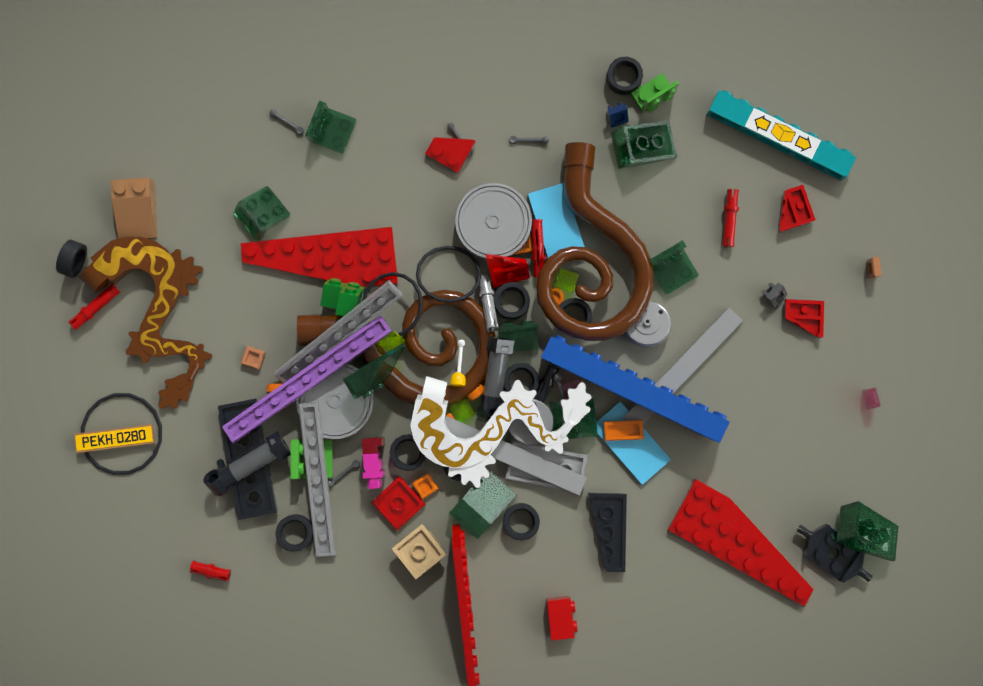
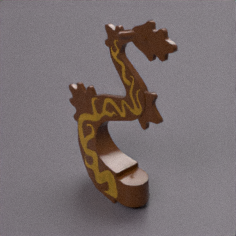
(171, 280)

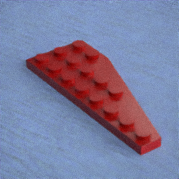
(346, 256)
(727, 533)
(465, 602)

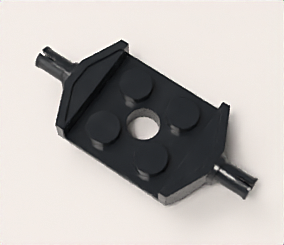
(843, 566)

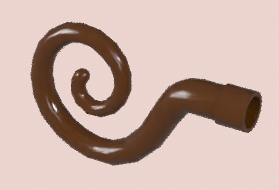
(578, 169)
(313, 325)

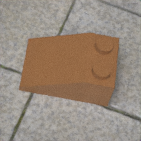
(134, 207)

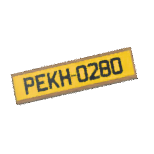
(114, 438)

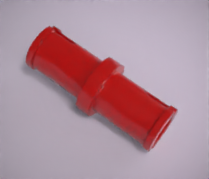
(210, 571)

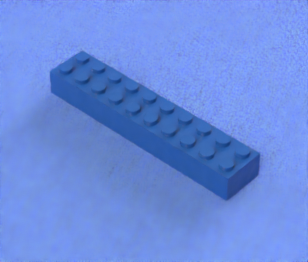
(636, 390)

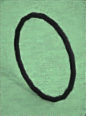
(414, 285)
(444, 299)

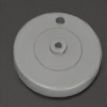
(652, 327)
(520, 431)

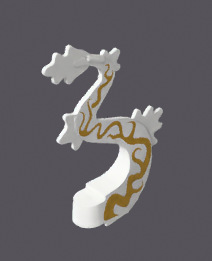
(473, 454)

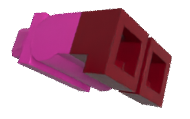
(372, 462)

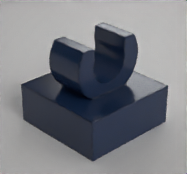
(617, 115)

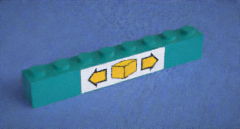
(781, 135)

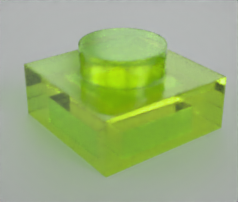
(566, 280)
(391, 341)
(462, 410)

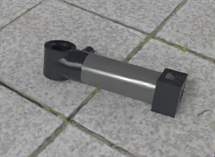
(495, 375)
(220, 480)

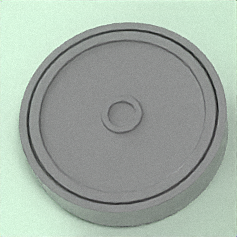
(493, 221)
(339, 411)

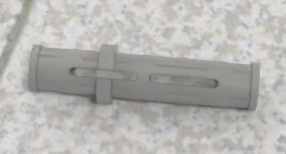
(487, 294)

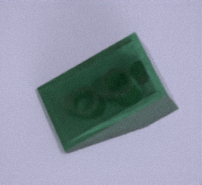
(643, 144)
(373, 374)
(482, 504)
(867, 531)

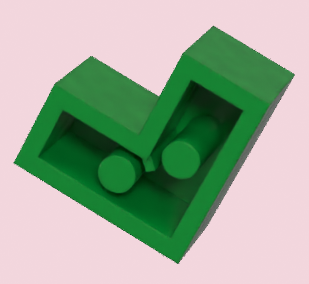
(341, 296)

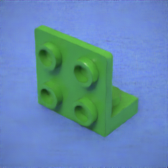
(654, 92)
(298, 467)

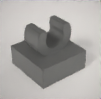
(776, 295)

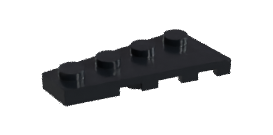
(610, 524)

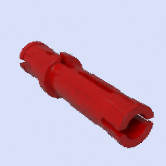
(730, 217)
(537, 226)
(92, 308)

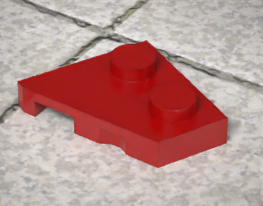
(450, 151)
(795, 209)
(506, 269)
(806, 315)

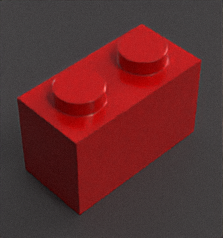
(561, 618)

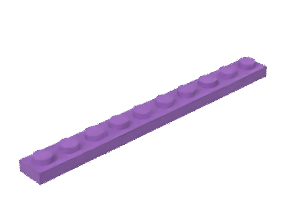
(307, 379)

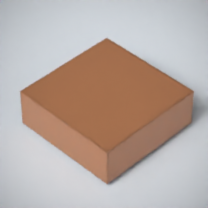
(874, 267)
(253, 357)

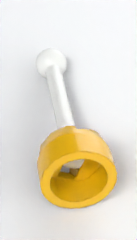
(458, 378)

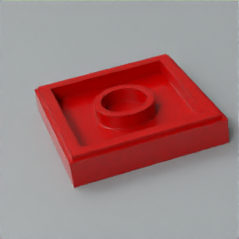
(398, 503)

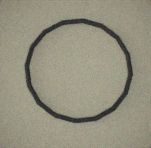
(159, 432)

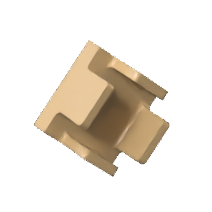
(419, 551)

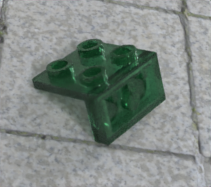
(330, 128)
(260, 212)
(673, 268)
(524, 335)
(585, 428)

